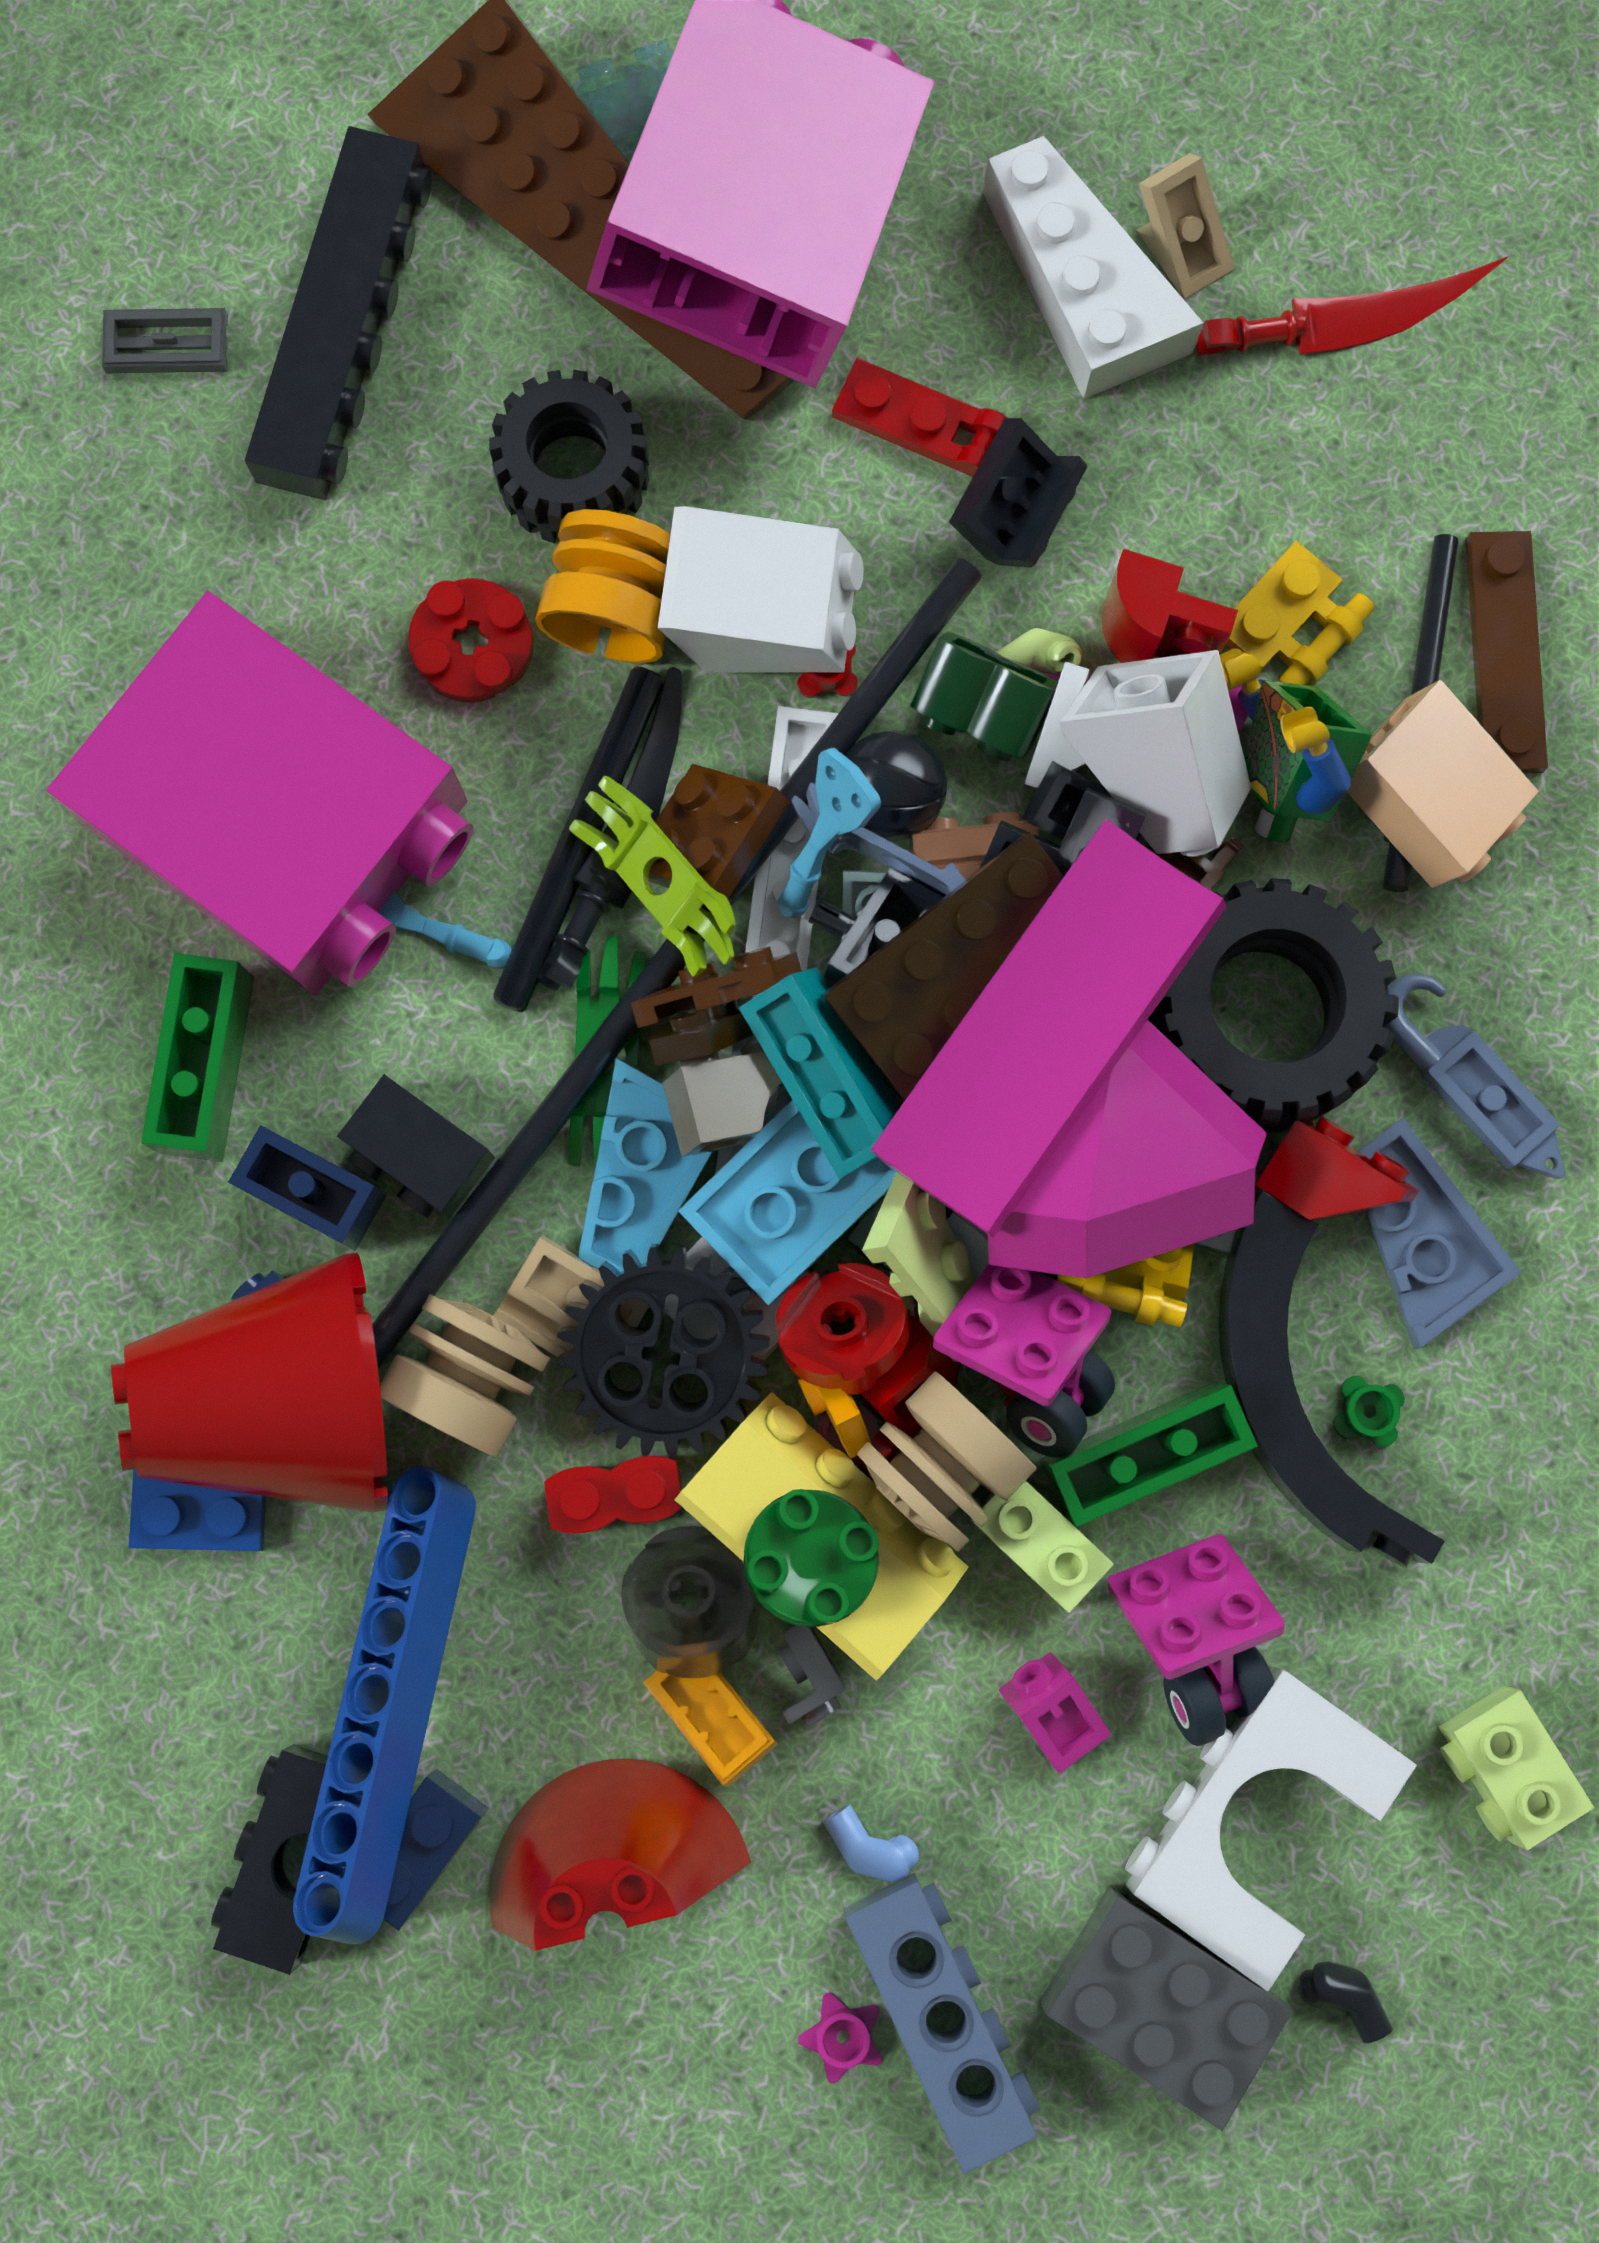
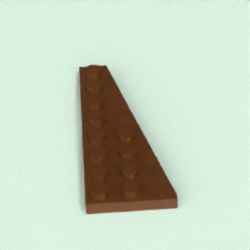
(537, 160)

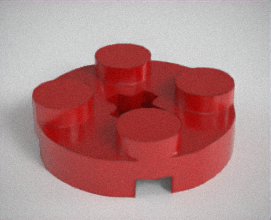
(489, 668)
(849, 1359)

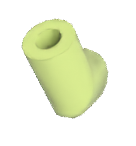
(1043, 650)

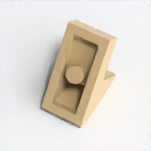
(1185, 226)

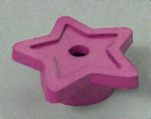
(838, 2056)

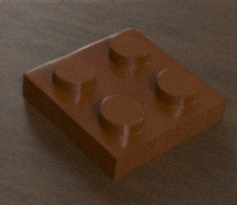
(717, 825)

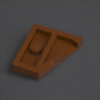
(752, 975)

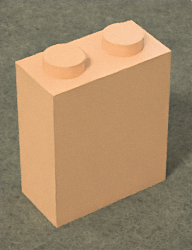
(1440, 786)

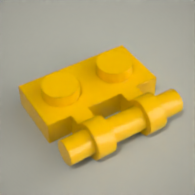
(1283, 602)
(1147, 1288)

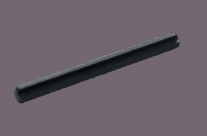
(571, 852)

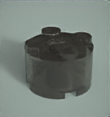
(654, 1599)

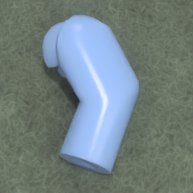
(871, 1855)

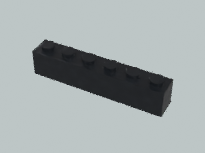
(338, 314)

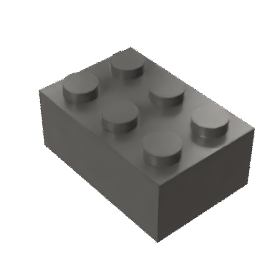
(1165, 2008)

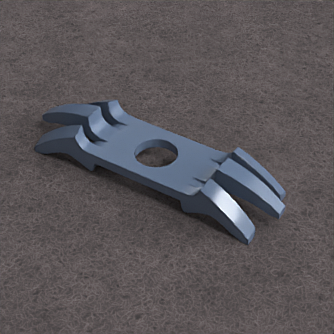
(882, 850)

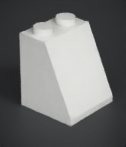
(759, 593)
(1166, 745)

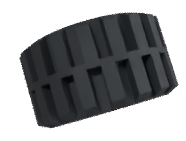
(558, 411)

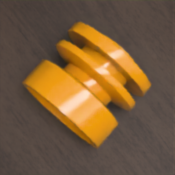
(607, 579)

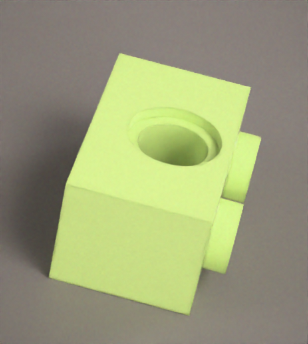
(1044, 1545)

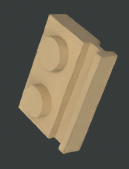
(546, 1287)

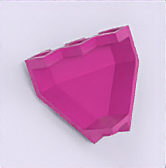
(1140, 1171)

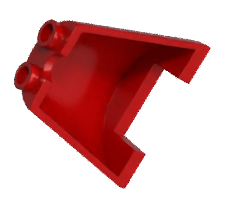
(264, 1395)
(613, 1841)

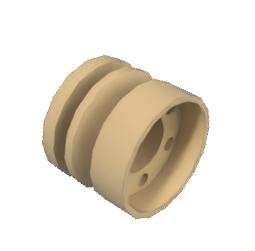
(463, 1375)
(946, 1462)

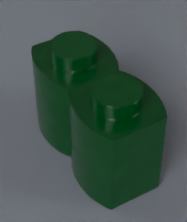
(984, 696)

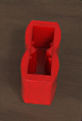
(596, 1497)

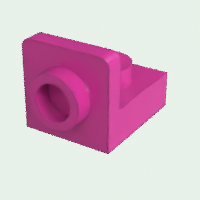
(1055, 1711)

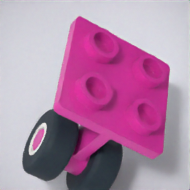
(1038, 1343)
(1198, 1613)

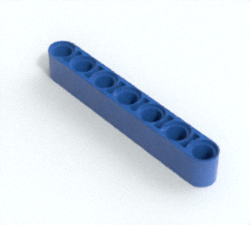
(385, 1709)

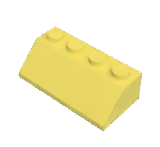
(782, 1453)

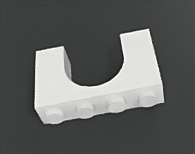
(1184, 1867)

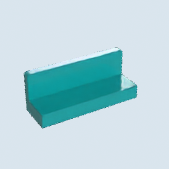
(822, 1069)

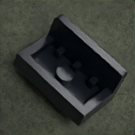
(1016, 496)

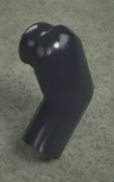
(1346, 1990)

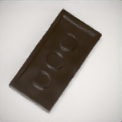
(929, 975)

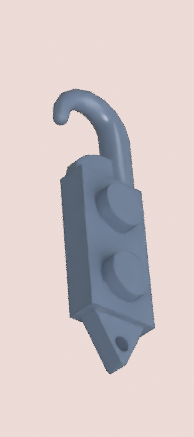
(1479, 1087)

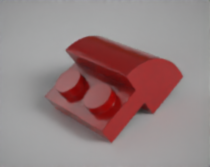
(1151, 618)

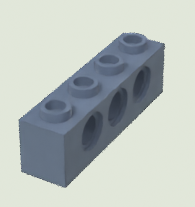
(975, 2125)

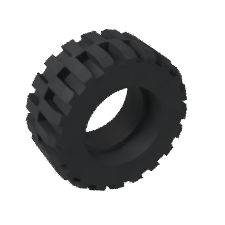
(1347, 979)

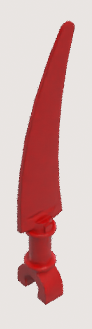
(1339, 321)

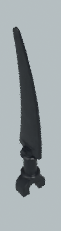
(602, 884)

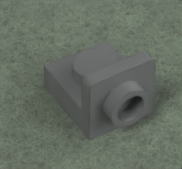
(809, 1660)

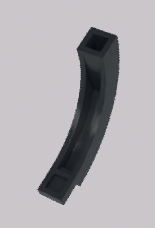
(1258, 1368)

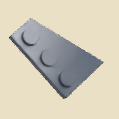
(1435, 1246)

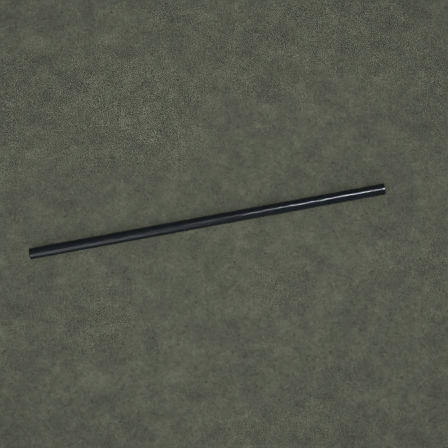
(658, 974)

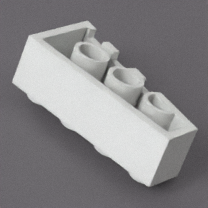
(1087, 275)

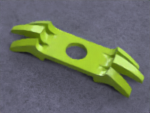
(638, 848)

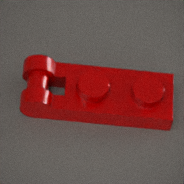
(915, 416)

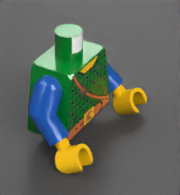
(1297, 747)

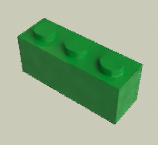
(198, 1057)
(1149, 1452)

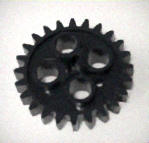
(719, 1361)

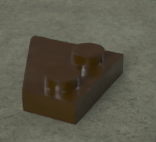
(698, 1033)

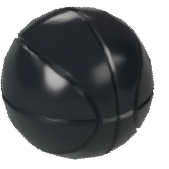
(907, 780)

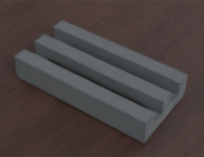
(164, 362)

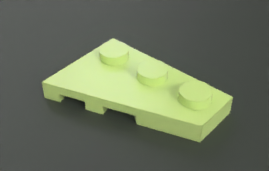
(921, 1252)

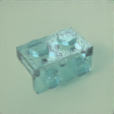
(624, 95)

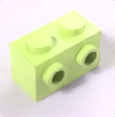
(1514, 1768)

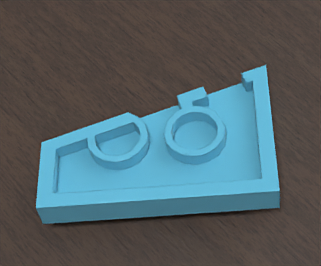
(637, 1172)

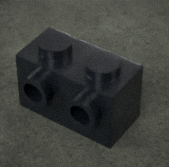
(415, 1147)

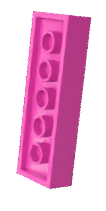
(1048, 1028)

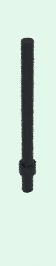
(1427, 665)

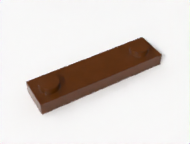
(1507, 645)

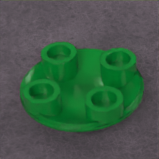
(811, 1558)

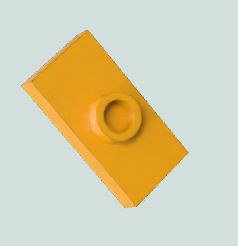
(842, 1414)
(714, 1722)

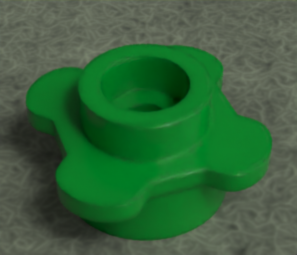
(1384, 1400)

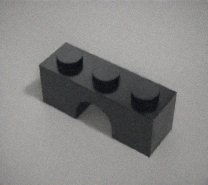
(258, 1912)

